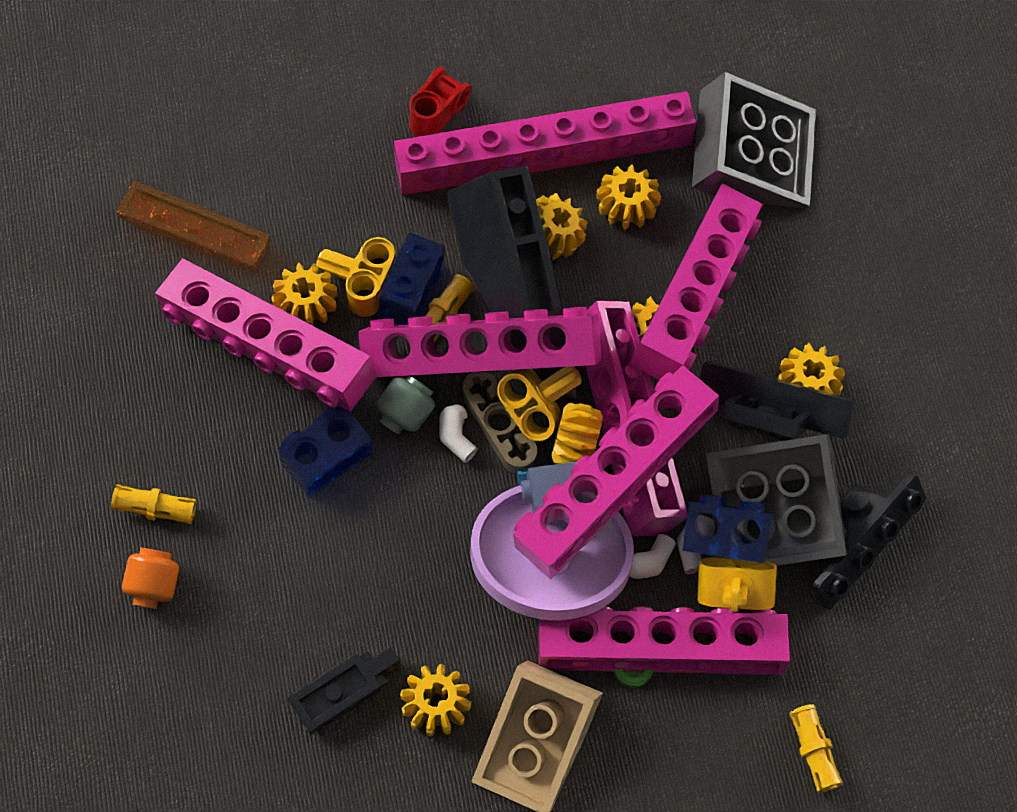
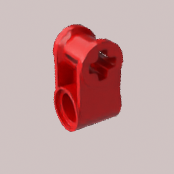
(441, 99)

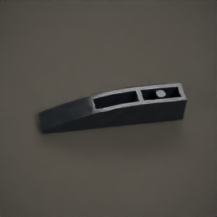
(507, 251)

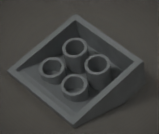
(754, 143)
(796, 484)

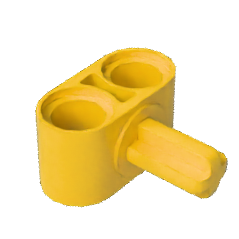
(361, 273)
(540, 397)
(736, 584)

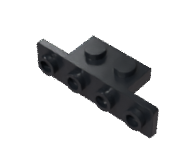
(776, 405)
(868, 527)

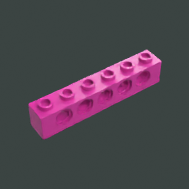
(697, 283)
(191, 286)
(580, 348)
(616, 390)
(553, 550)
(683, 655)

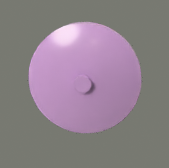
(578, 589)

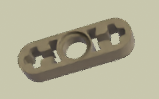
(477, 404)

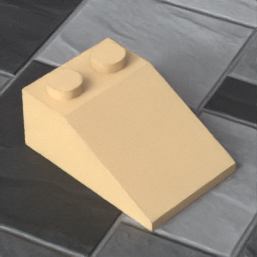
(536, 736)

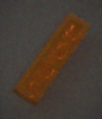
(193, 226)

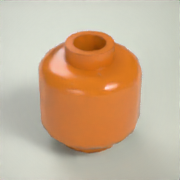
(150, 577)

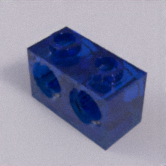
(412, 279)
(332, 456)
(727, 540)

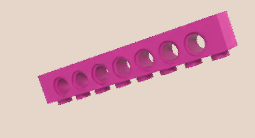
(545, 142)

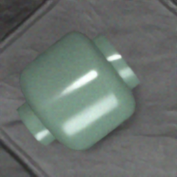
(405, 404)

